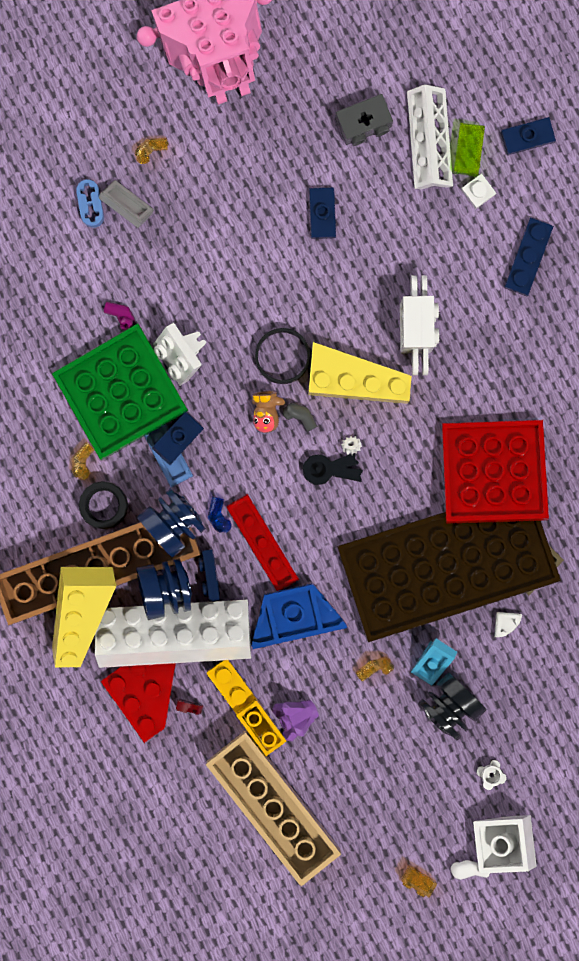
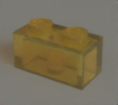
(415, 879)

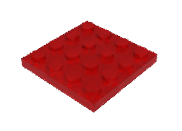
(495, 471)

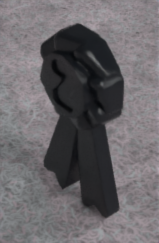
(320, 469)

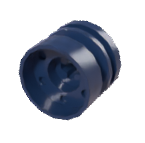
(171, 522)
(164, 589)

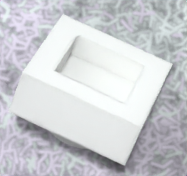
(478, 191)

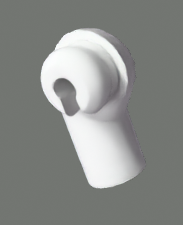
(466, 869)

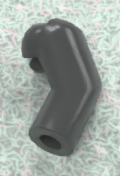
(302, 413)

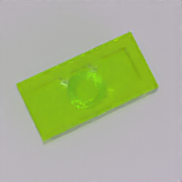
(469, 149)

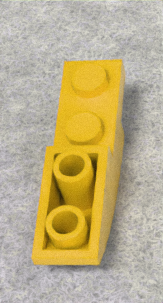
(246, 706)

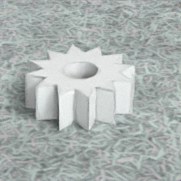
(351, 441)

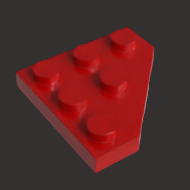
(142, 695)

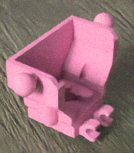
(209, 41)

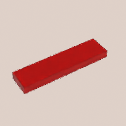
(262, 543)

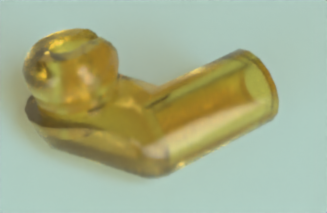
(148, 146)
(79, 461)
(373, 666)

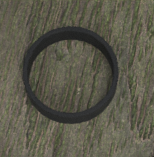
(282, 330)

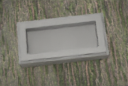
(126, 203)

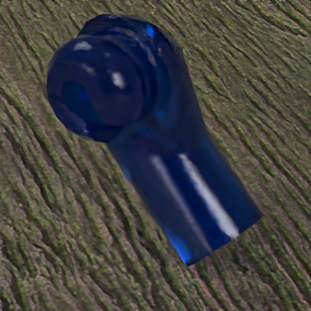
(216, 518)

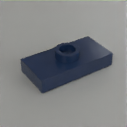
(528, 136)
(322, 213)
(177, 438)

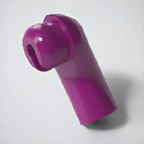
(122, 313)

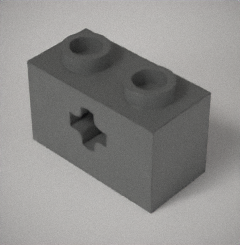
(372, 109)

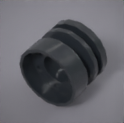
(452, 706)

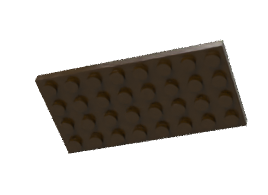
(442, 570)

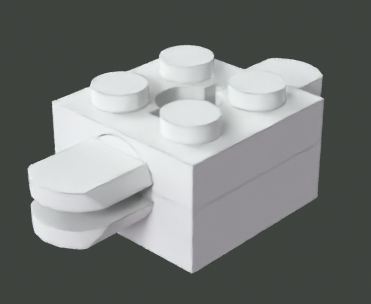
(417, 324)

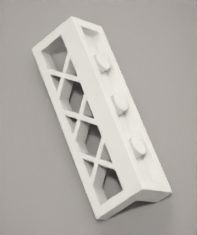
(426, 136)

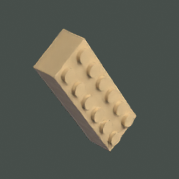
(273, 808)

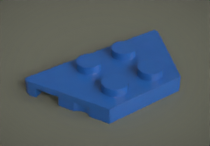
(294, 615)

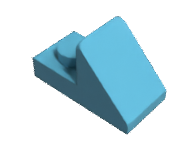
(434, 661)

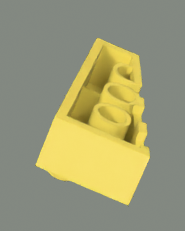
(351, 377)
(79, 610)

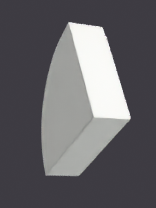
(506, 623)

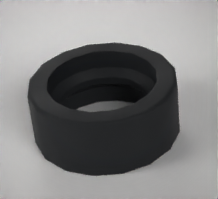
(85, 499)

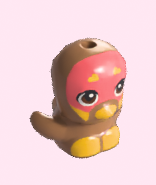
(265, 413)

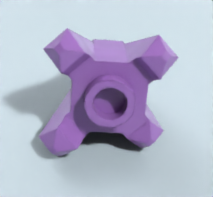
(295, 717)

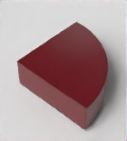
(187, 706)

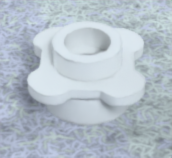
(498, 778)

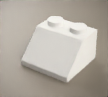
(505, 844)

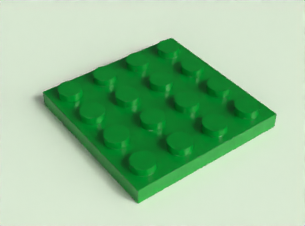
(119, 392)

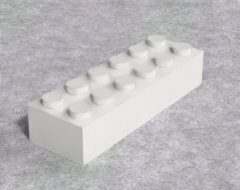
(204, 634)

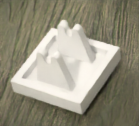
(179, 352)

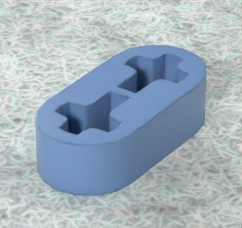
(84, 203)

